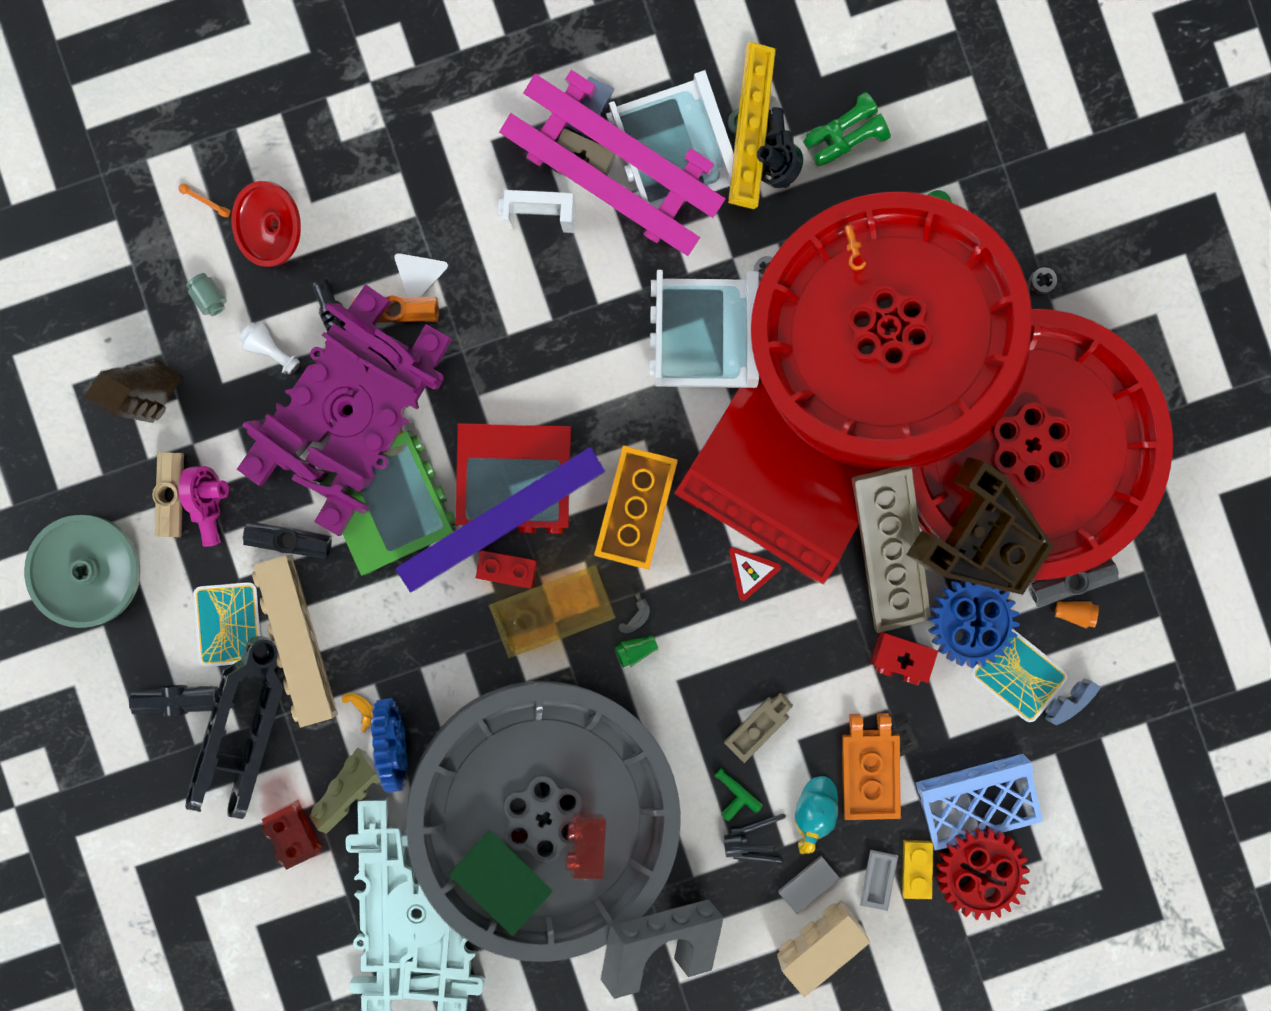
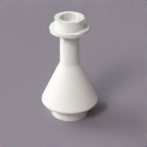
(258, 340)

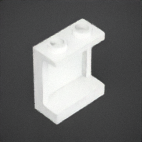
(538, 203)

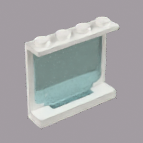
(670, 126)
(703, 332)

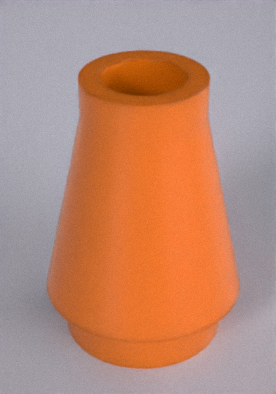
(1078, 612)

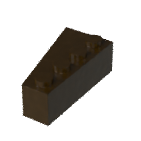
(135, 391)

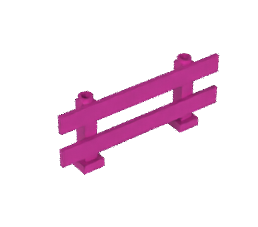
(568, 109)

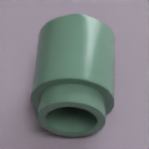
(206, 294)

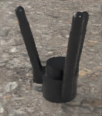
(738, 848)

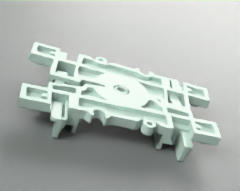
(410, 954)

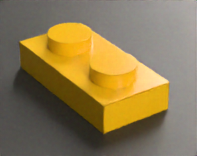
(917, 869)

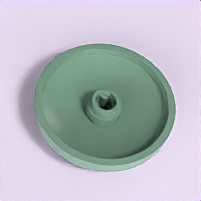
(58, 576)

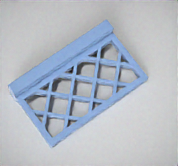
(980, 778)

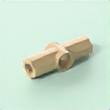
(168, 514)

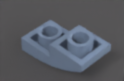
(1062, 709)

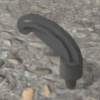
(639, 618)

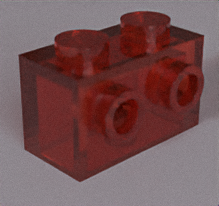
(291, 835)
(588, 846)

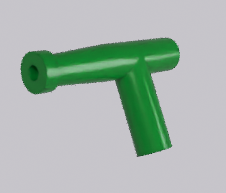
(743, 796)

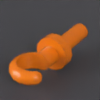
(853, 246)

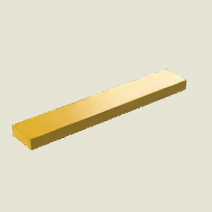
(751, 125)

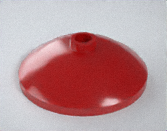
(266, 223)

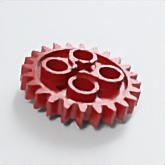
(994, 851)

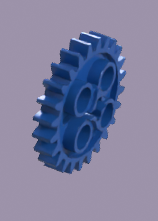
(948, 622)
(389, 745)

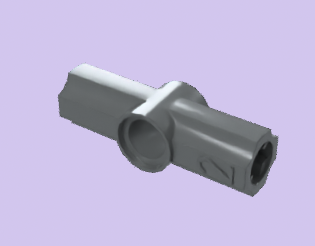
(1052, 590)

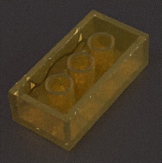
(552, 611)

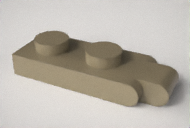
(759, 727)

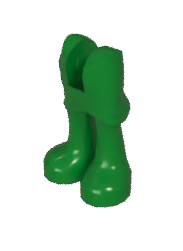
(832, 132)

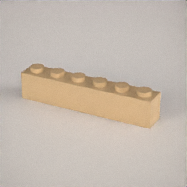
(295, 640)

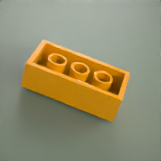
(636, 507)

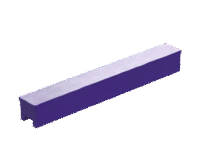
(500, 520)

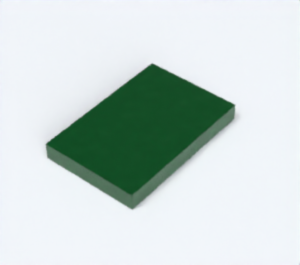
(500, 882)

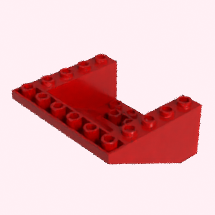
(774, 486)

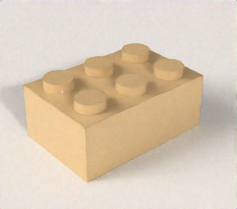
(822, 948)

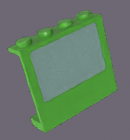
(404, 508)

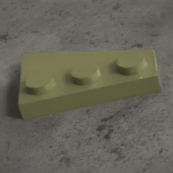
(349, 785)

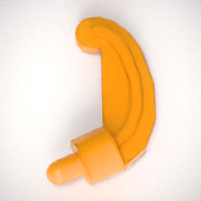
(363, 706)

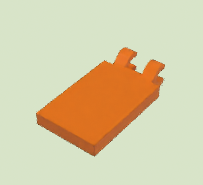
(872, 791)

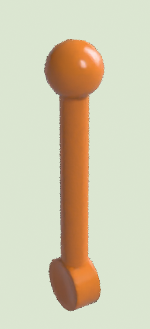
(184, 189)

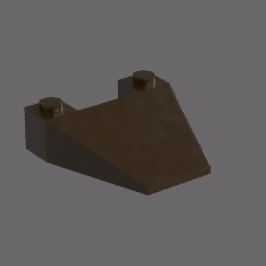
(994, 539)

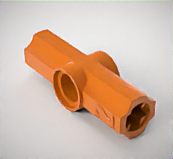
(412, 310)

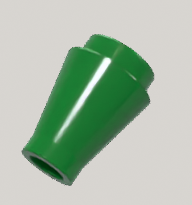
(635, 650)

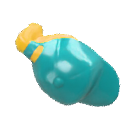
(816, 812)

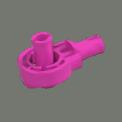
(203, 500)

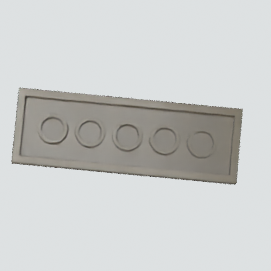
(887, 532)

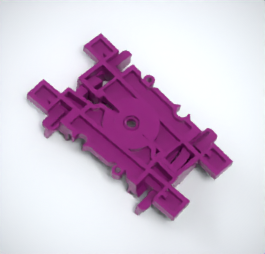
(318, 404)

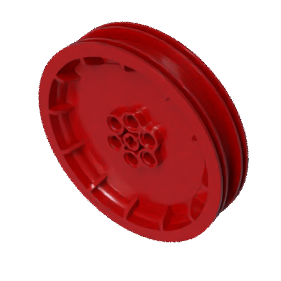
(920, 258)
(1109, 446)

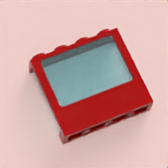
(504, 460)

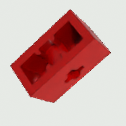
(506, 569)
(920, 658)

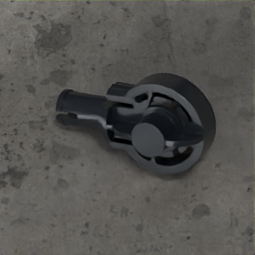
(779, 153)

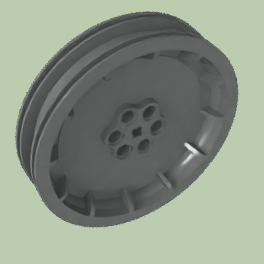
(580, 748)

